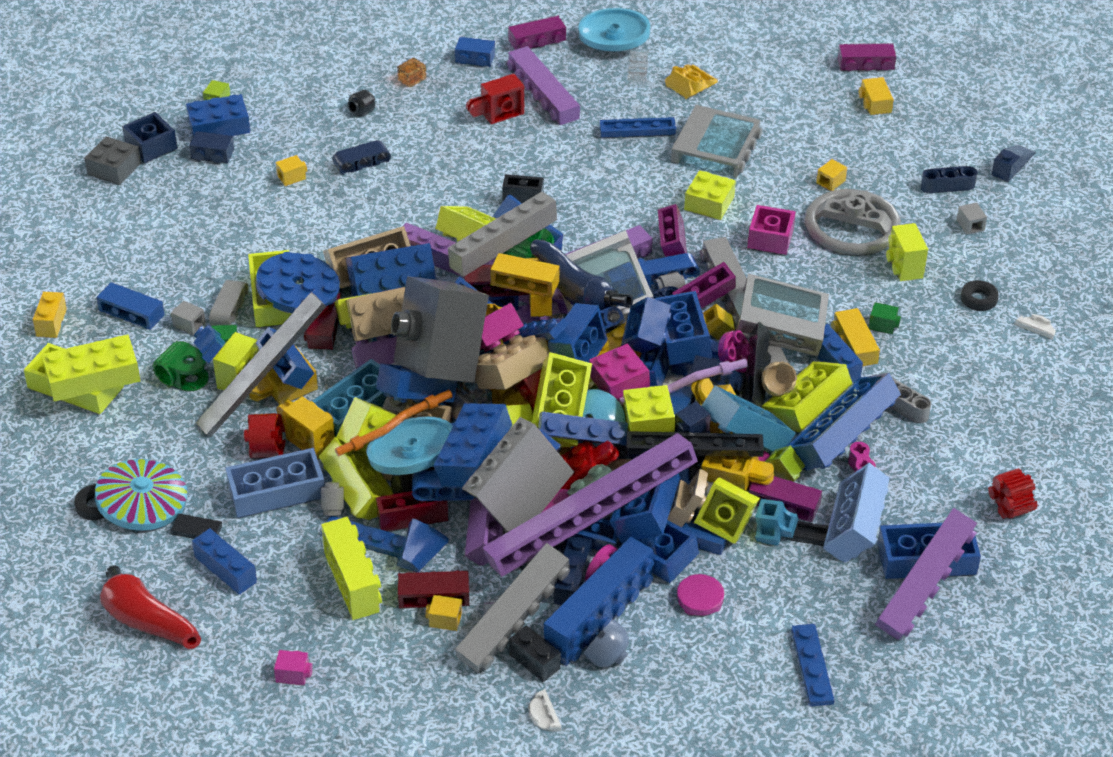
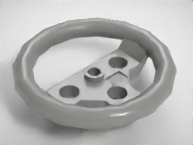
(855, 208)

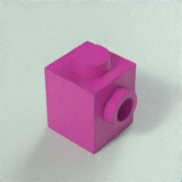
(292, 667)

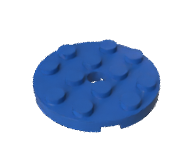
(279, 273)

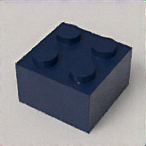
(151, 135)

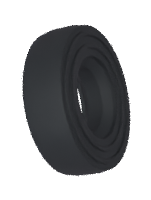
(979, 304)
(81, 507)

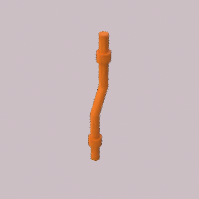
(358, 442)

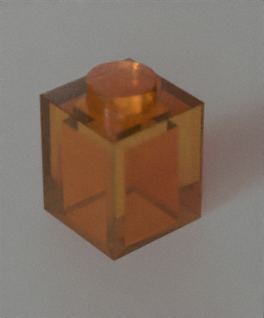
(411, 72)

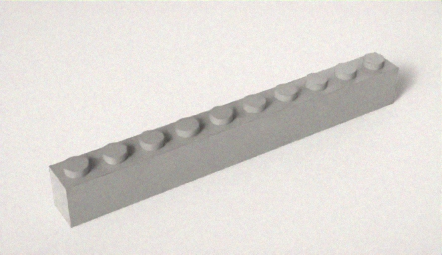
(718, 251)

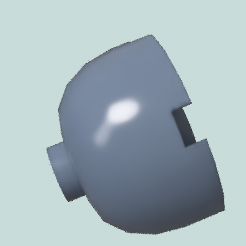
(608, 646)

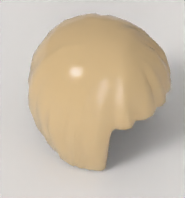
(779, 378)

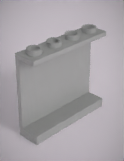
(519, 476)

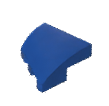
(708, 540)
(420, 546)

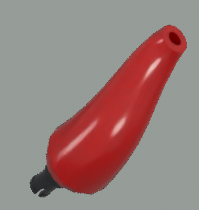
(133, 605)

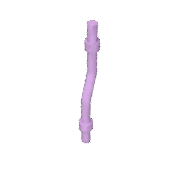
(724, 369)

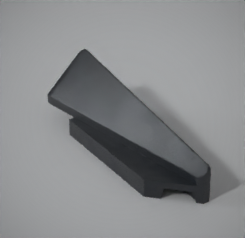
(757, 361)

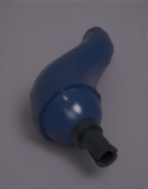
(577, 284)

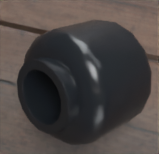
(361, 103)

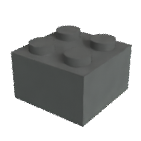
(112, 160)

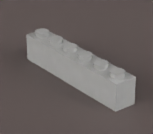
(502, 234)
(513, 608)

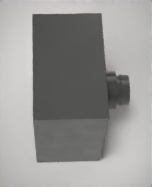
(439, 329)

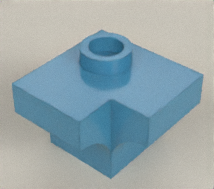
(774, 522)

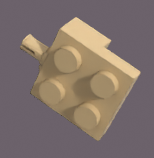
(688, 498)

